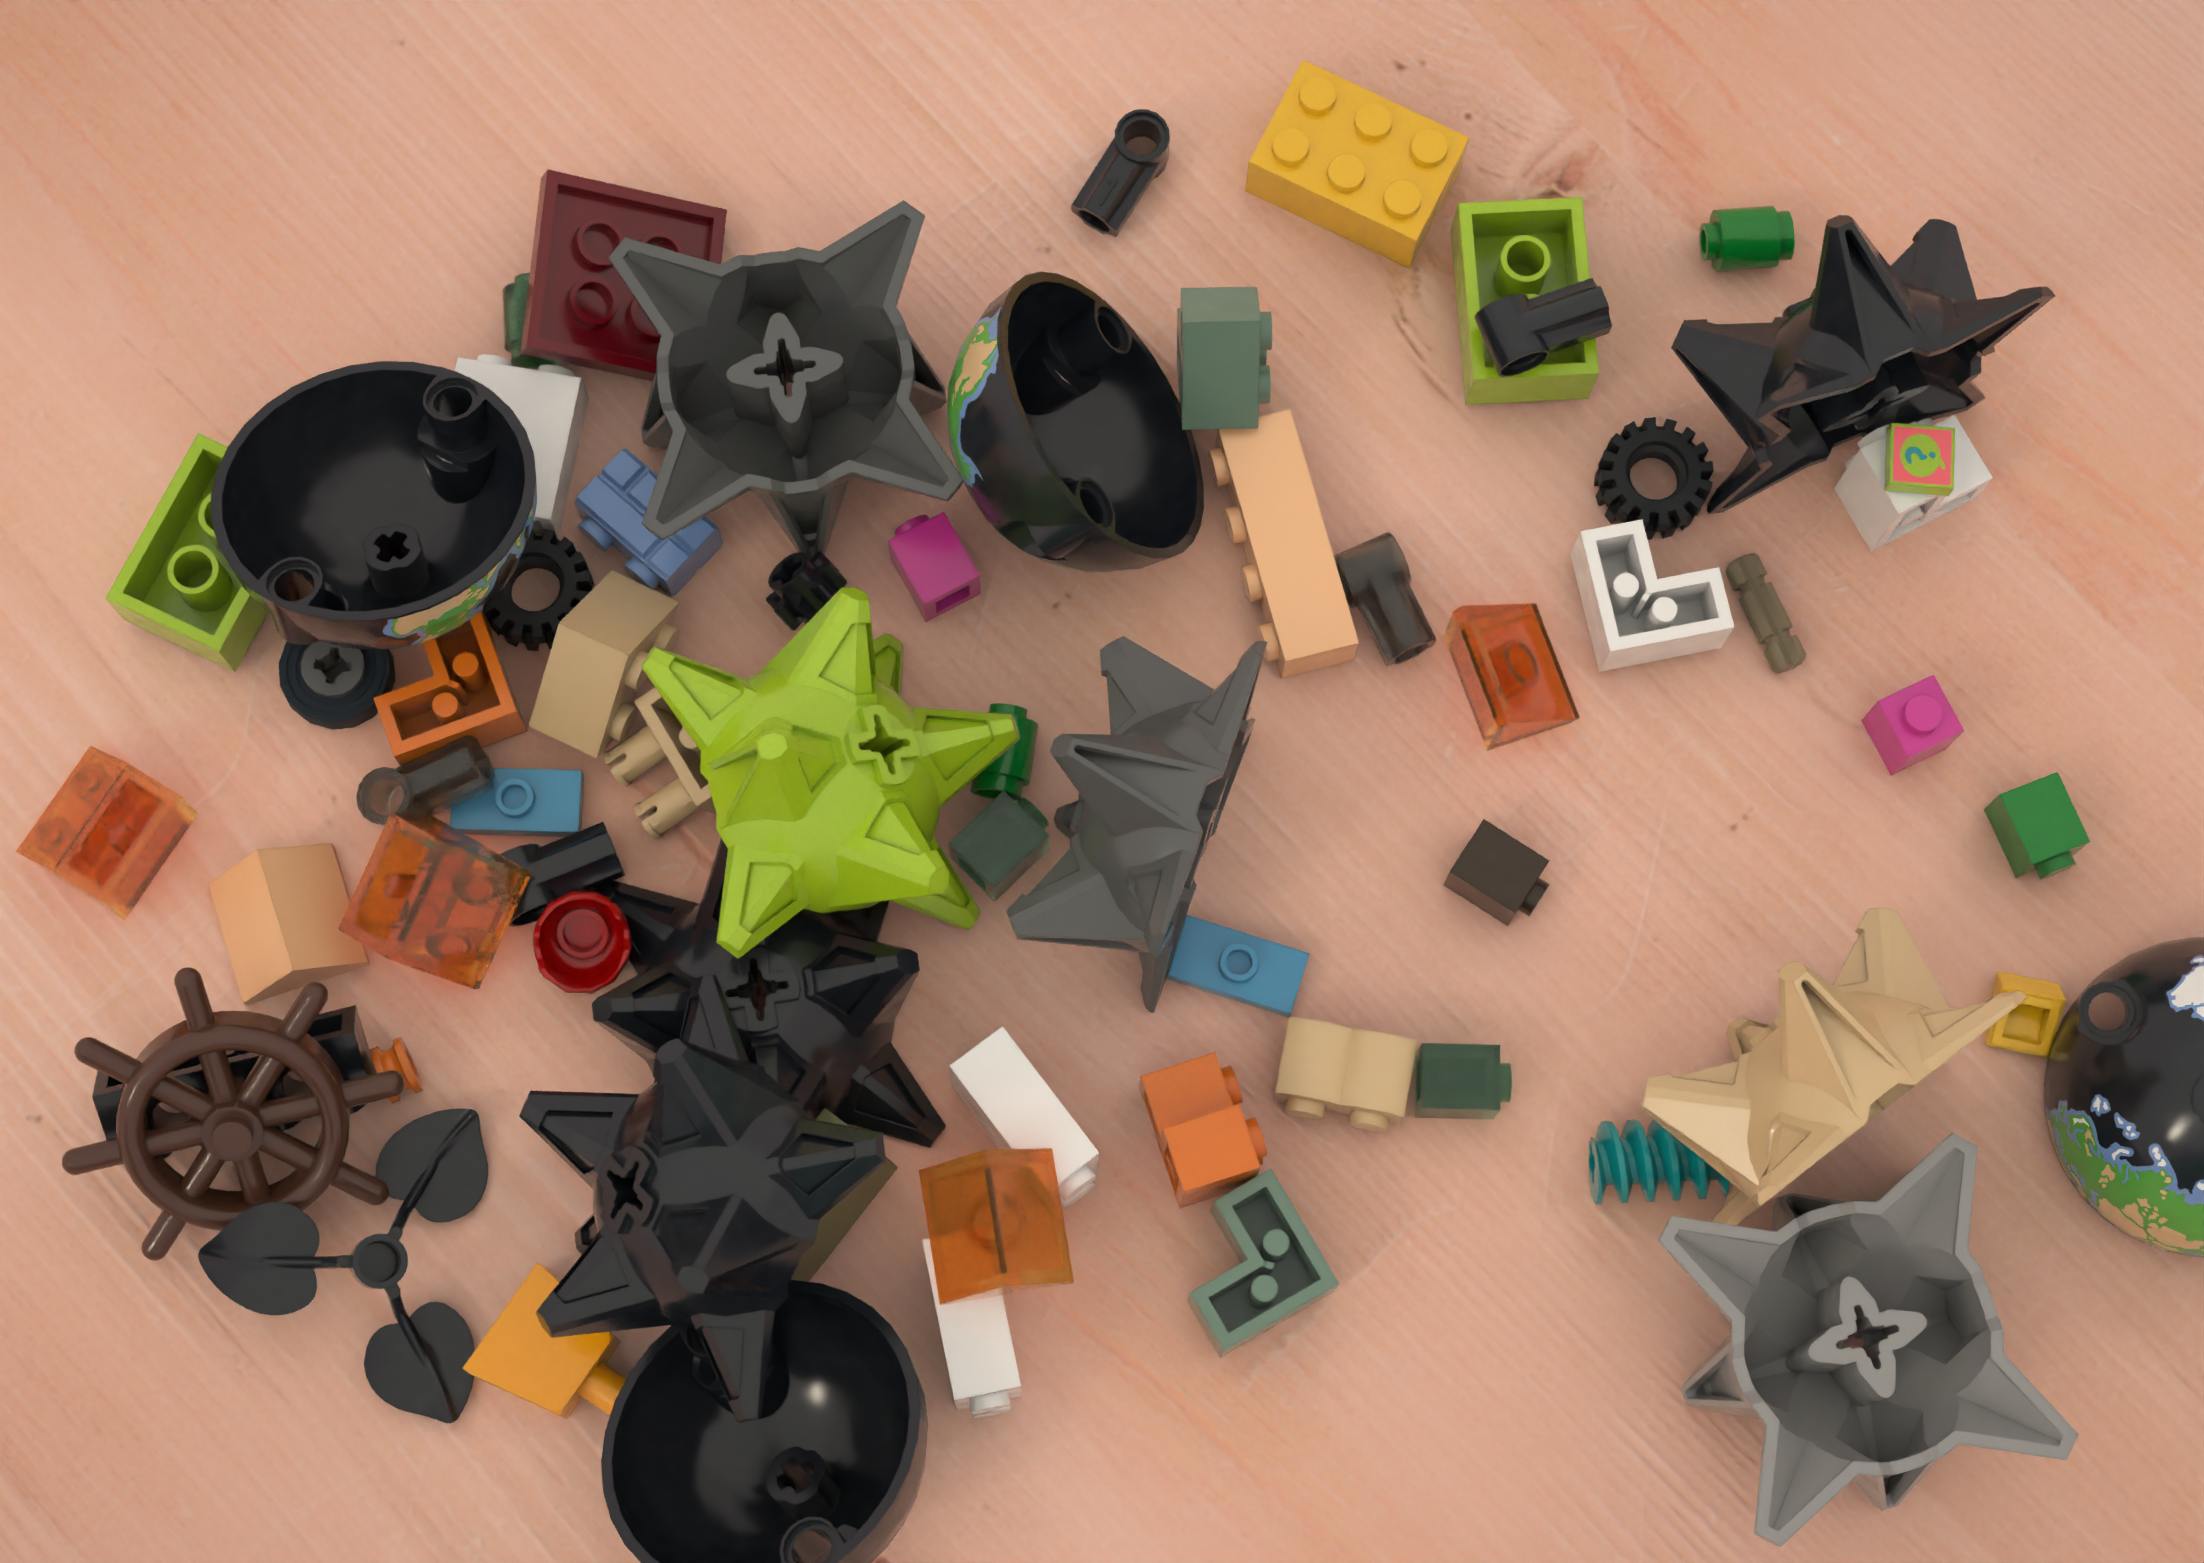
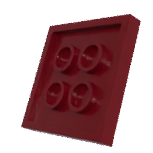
(575, 297)

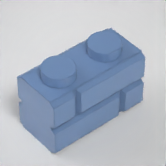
(614, 514)

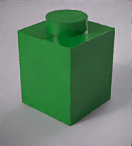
(2037, 827)

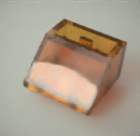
(108, 831)
(434, 899)

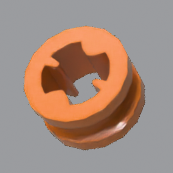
(400, 1060)

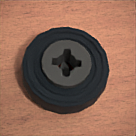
(336, 696)

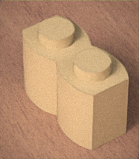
(1345, 1073)

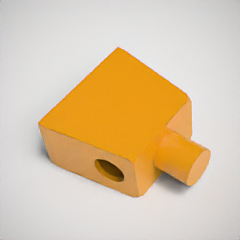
(543, 1369)

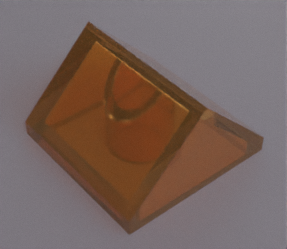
(1508, 671)
(995, 1224)

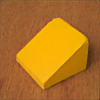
(2033, 1022)

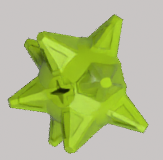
(828, 775)

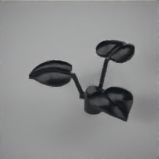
(270, 1260)

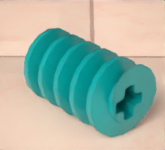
(1645, 1161)

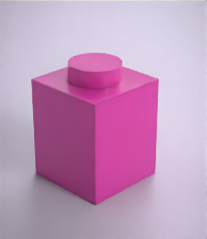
(933, 565)
(1912, 725)

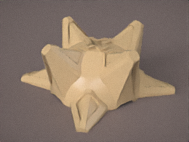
(1819, 1066)

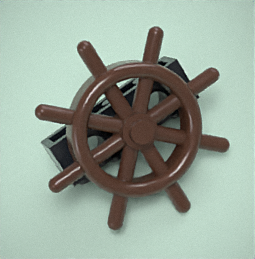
(233, 1100)

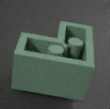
(1222, 357)
(1277, 1268)

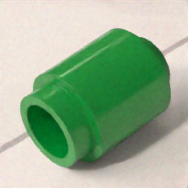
(1747, 238)
(1014, 766)

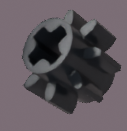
(802, 587)

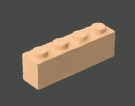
(1284, 545)

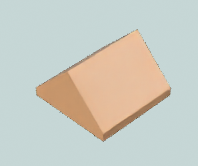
(284, 919)

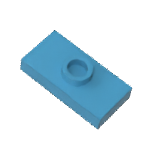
(524, 804)
(1238, 966)

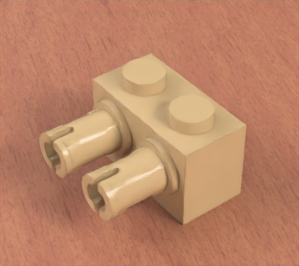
(647, 747)

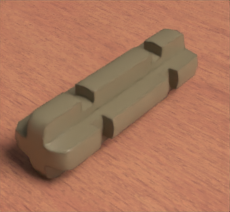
(1765, 613)

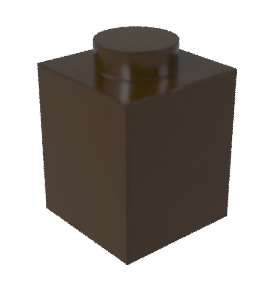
(1498, 874)

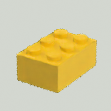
(1355, 163)

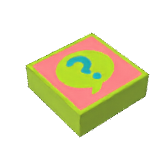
(1919, 459)

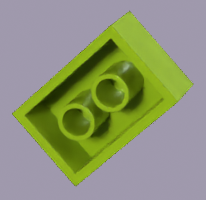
(1525, 251)
(178, 576)

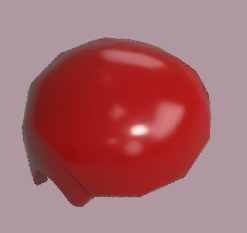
(582, 942)

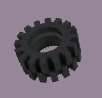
(1664, 444)
(541, 626)

